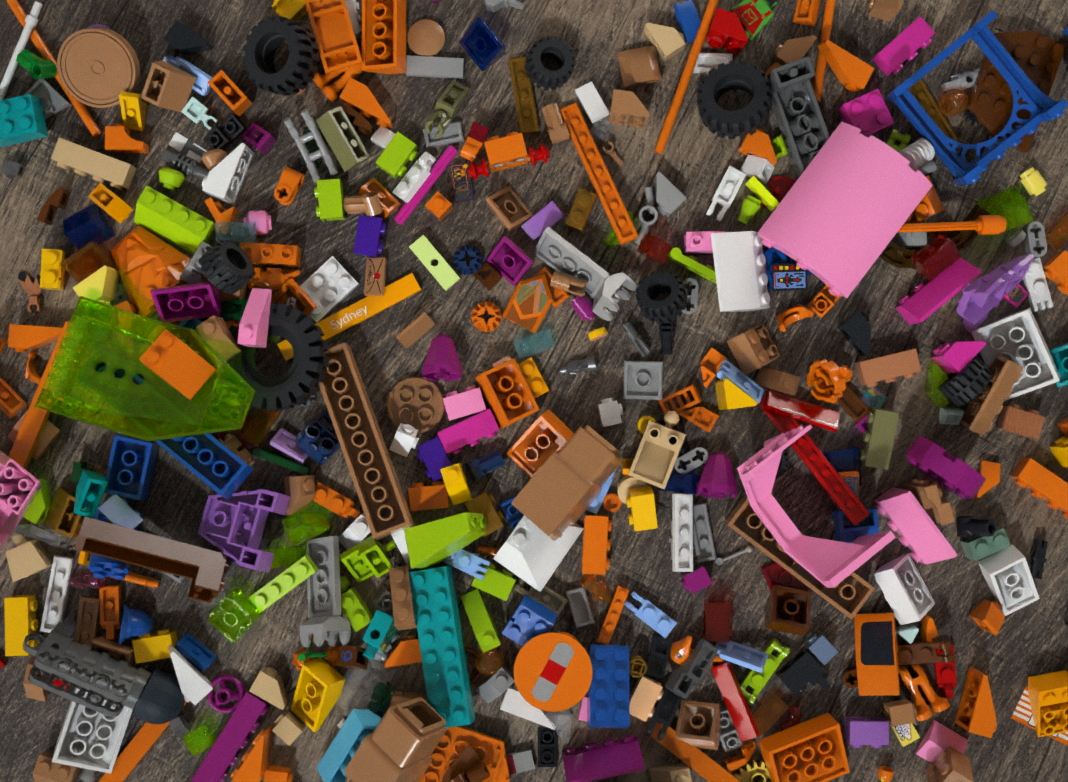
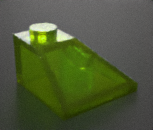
(1008, 205)

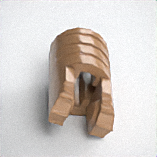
(568, 283)

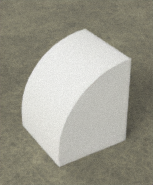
(757, 167)

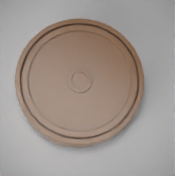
(98, 66)

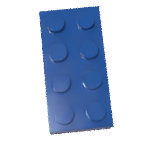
(609, 687)

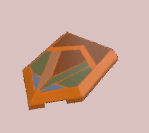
(529, 303)

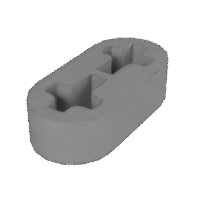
(1035, 240)
(693, 295)
(693, 463)

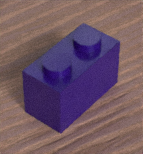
(369, 236)
(434, 457)

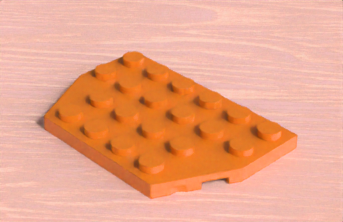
(453, 744)

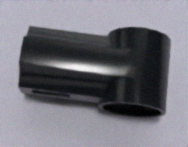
(969, 526)

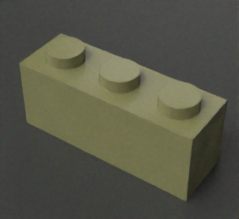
(342, 138)
(879, 438)

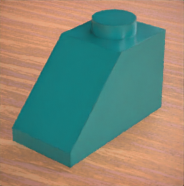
(89, 493)

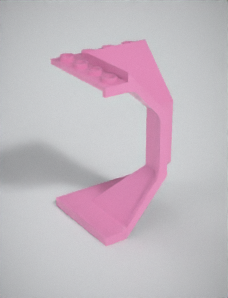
(823, 558)

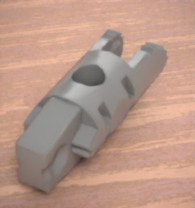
(959, 80)

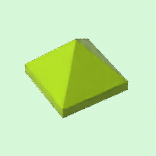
(779, 146)

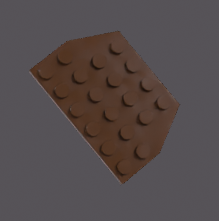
(991, 95)

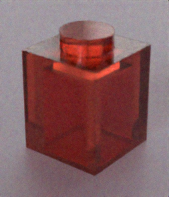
(654, 248)

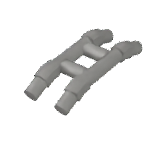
(301, 140)

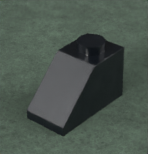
(185, 40)
(857, 332)

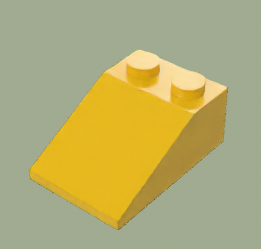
(316, 692)

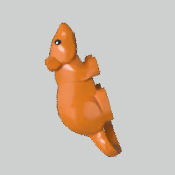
(271, 279)

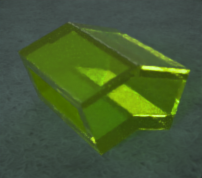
(199, 740)

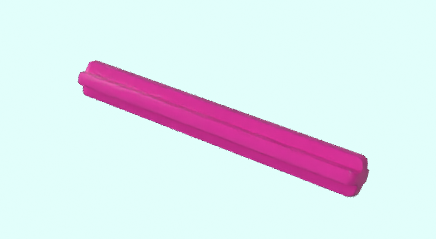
(435, 172)

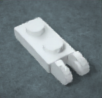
(726, 191)

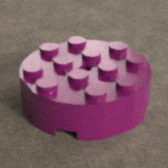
(944, 468)

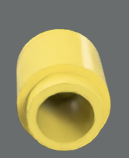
(1033, 181)

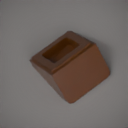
(487, 276)

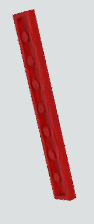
(820, 468)

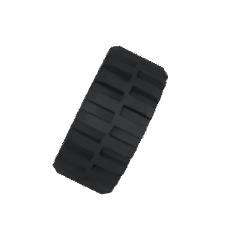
(260, 53)
(733, 77)

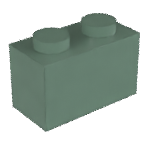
(983, 546)

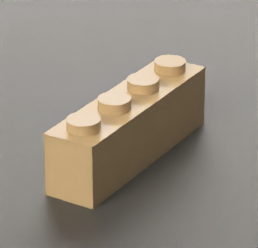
(93, 163)

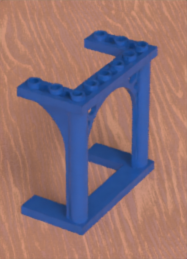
(1038, 104)

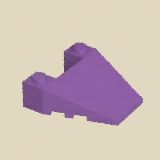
(238, 525)

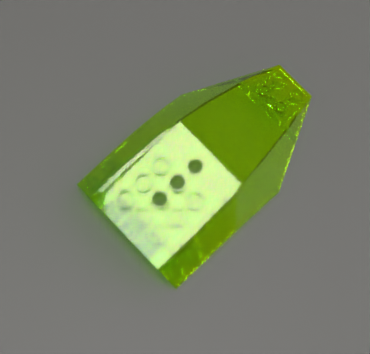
(143, 410)

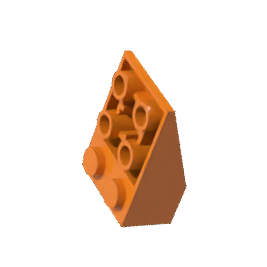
(255, 759)

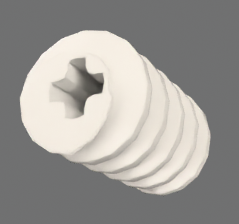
(918, 153)

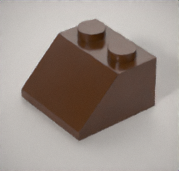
(788, 610)

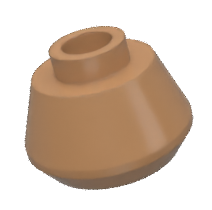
(213, 157)

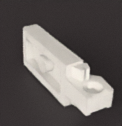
(415, 177)

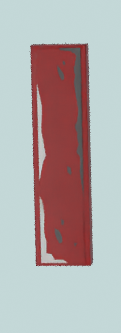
(802, 410)

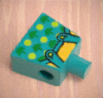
(379, 634)

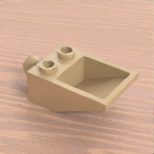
(656, 454)

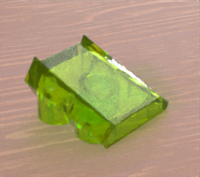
(234, 615)

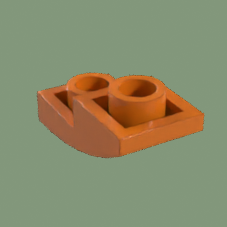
(823, 301)

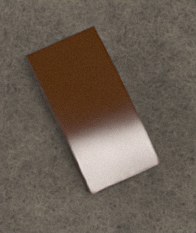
(360, 122)

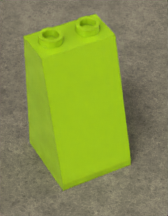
(439, 539)

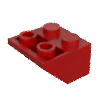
(726, 32)

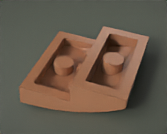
(48, 435)

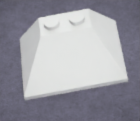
(533, 553)

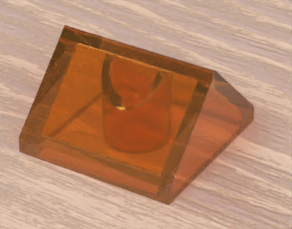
(87, 261)

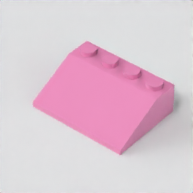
(914, 526)

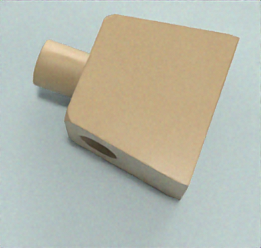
(26, 558)

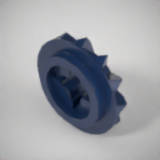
(475, 264)

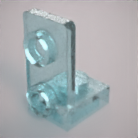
(534, 344)

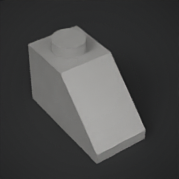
(667, 196)
(910, 239)
(495, 684)

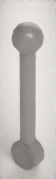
(719, 561)

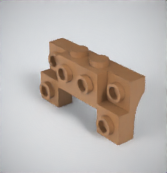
(929, 496)

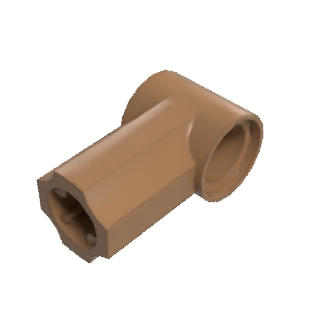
(556, 129)
(366, 203)

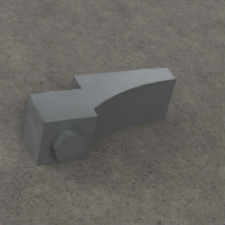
(692, 670)

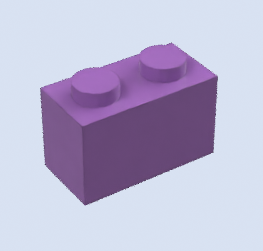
(867, 731)

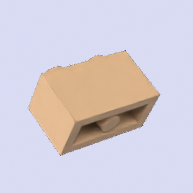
(644, 696)

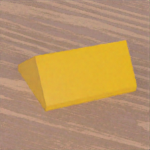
(731, 396)

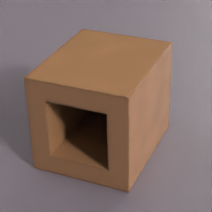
(900, 712)

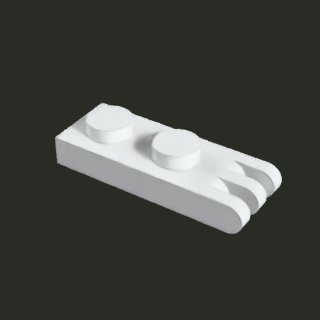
(1037, 287)

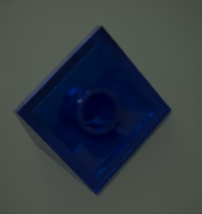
(482, 44)
(87, 226)

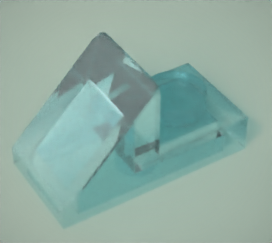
(236, 231)

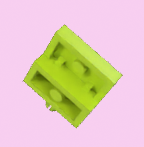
(368, 559)

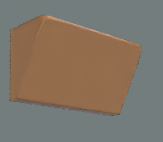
(415, 330)

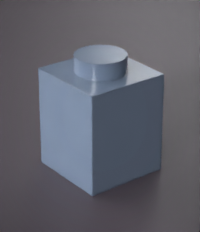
(820, 647)

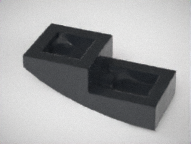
(658, 657)

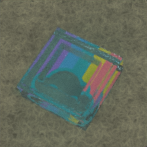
(873, 397)

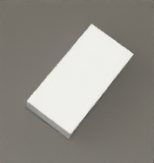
(707, 61)
(591, 102)

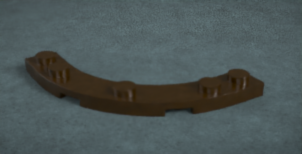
(901, 256)

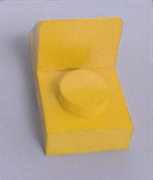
(133, 110)

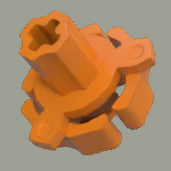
(830, 380)

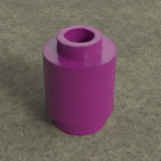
(583, 307)

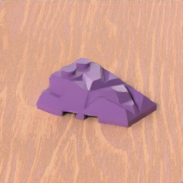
(990, 290)

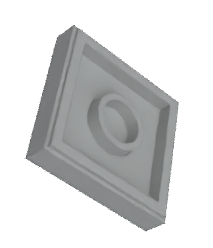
(643, 380)

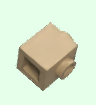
(288, 728)

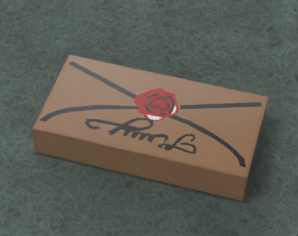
(375, 277)

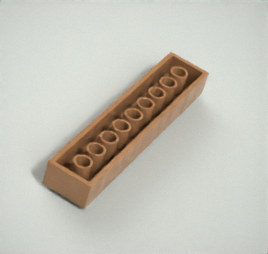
(363, 444)

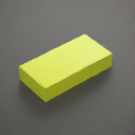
(762, 193)

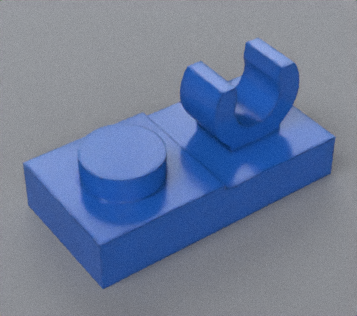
(195, 651)

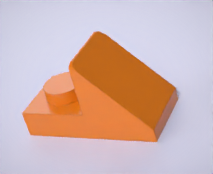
(216, 210)

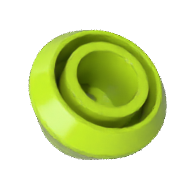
(170, 178)

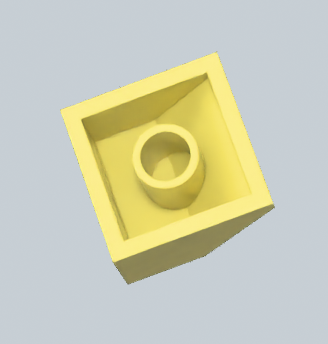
(100, 285)

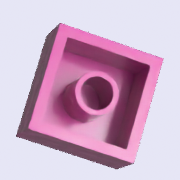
(867, 113)

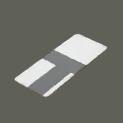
(187, 147)

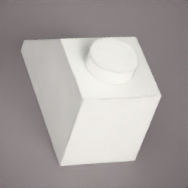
(355, 532)

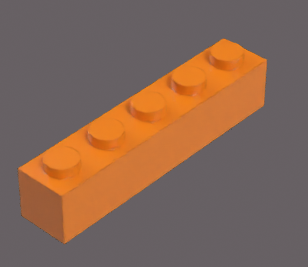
(612, 615)

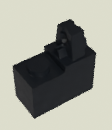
(800, 671)

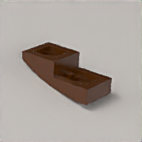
(57, 200)

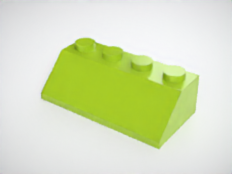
(172, 220)

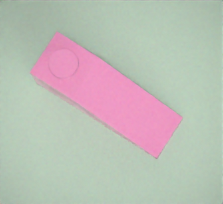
(255, 319)

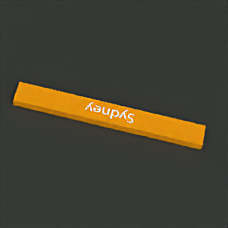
(360, 311)

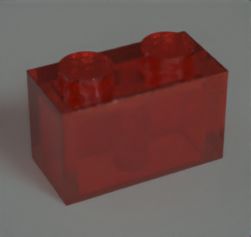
(935, 257)
(717, 620)

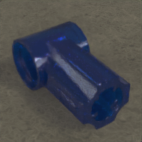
(683, 483)

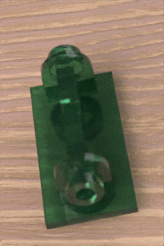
(382, 695)

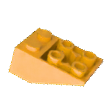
(1049, 702)

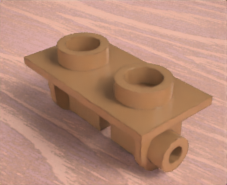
(233, 444)

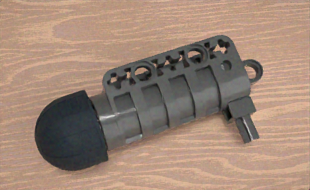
(102, 676)

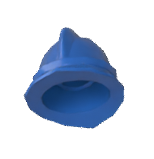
(134, 623)

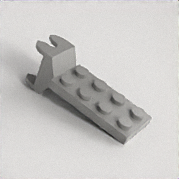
(603, 288)
(324, 595)

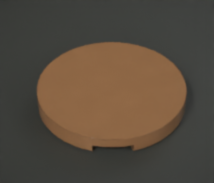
(416, 403)

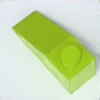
(481, 620)

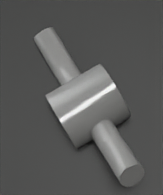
(648, 208)

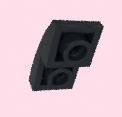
(226, 133)
(547, 747)

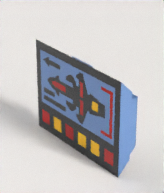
(788, 277)

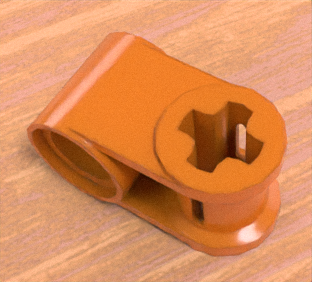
(289, 183)

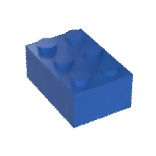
(131, 467)

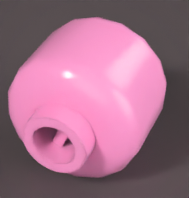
(262, 220)

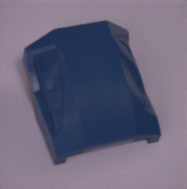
(319, 438)

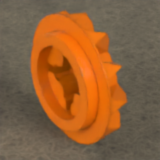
(492, 322)

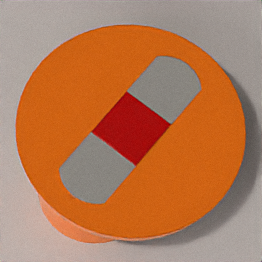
(553, 671)

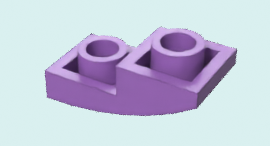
(542, 219)

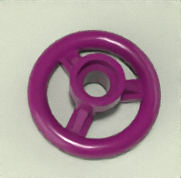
(220, 699)

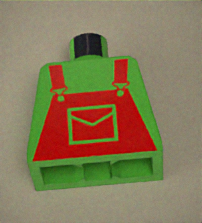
(754, 15)

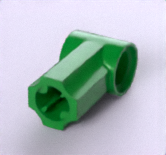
(37, 66)

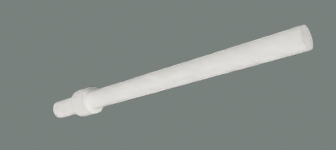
(31, 21)

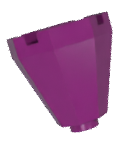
(442, 360)
(717, 478)

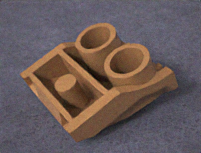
(639, 66)

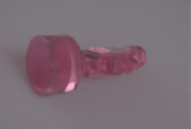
(87, 581)

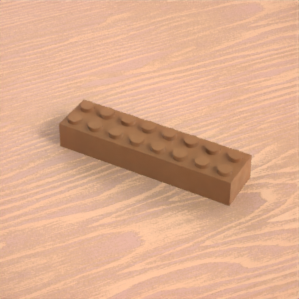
(846, 596)

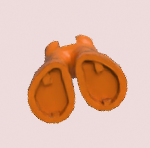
(331, 91)
(936, 702)

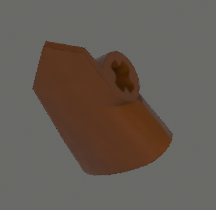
(467, 768)

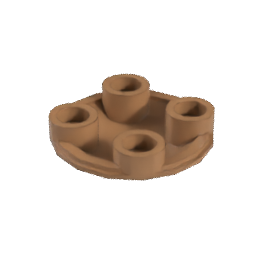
(426, 38)

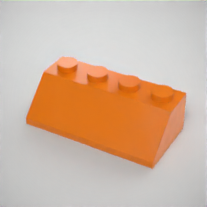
(384, 36)

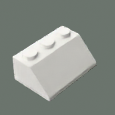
(904, 589)

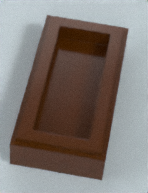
(853, 404)

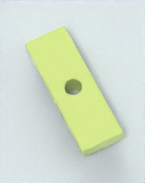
(427, 254)

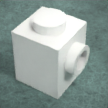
(610, 412)
(404, 439)

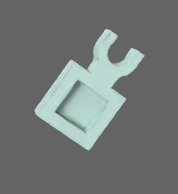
(197, 111)

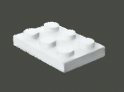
(328, 287)

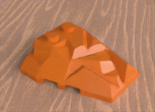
(147, 265)

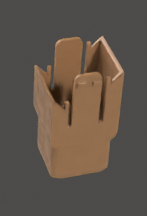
(568, 482)
(399, 745)

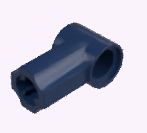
(482, 466)

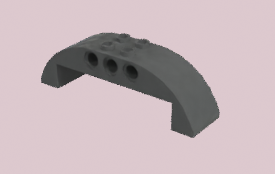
(798, 112)

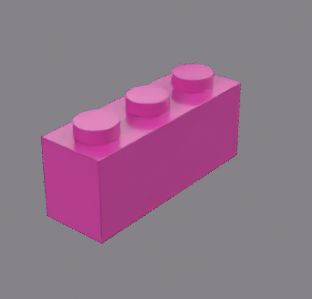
(904, 47)
(469, 432)

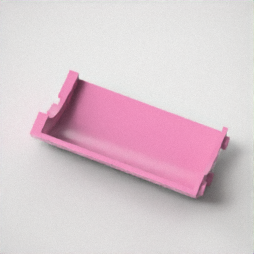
(845, 208)

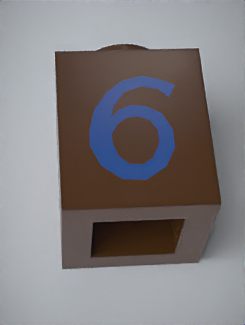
(352, 658)

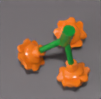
(304, 656)

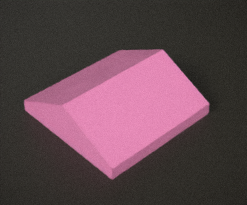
(937, 740)

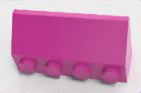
(935, 293)

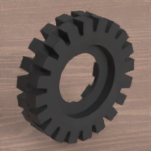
(306, 366)

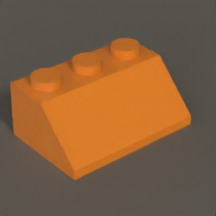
(507, 393)

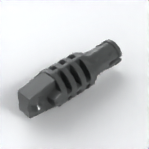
(185, 164)

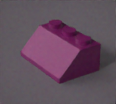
(187, 302)

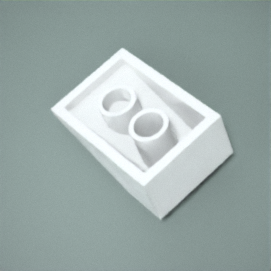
(227, 177)
(1009, 579)

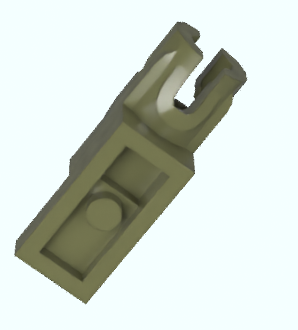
(446, 107)

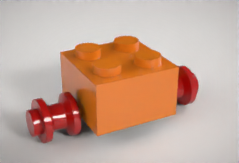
(507, 153)

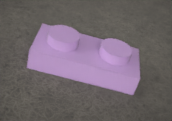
(287, 443)

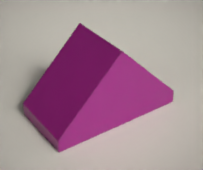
(259, 138)

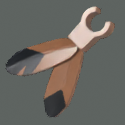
(32, 290)

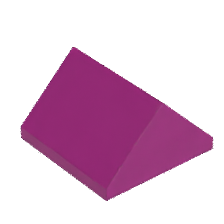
(510, 261)

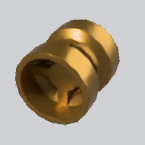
(638, 663)

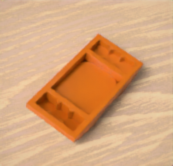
(334, 34)

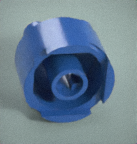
(108, 567)

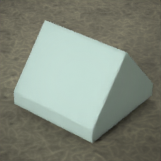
(950, 415)
(907, 632)

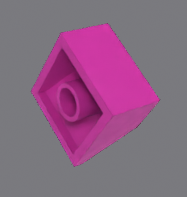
(956, 355)

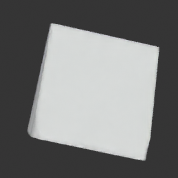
(382, 137)

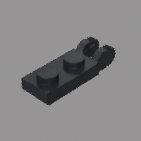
(664, 712)

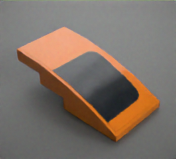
(876, 654)

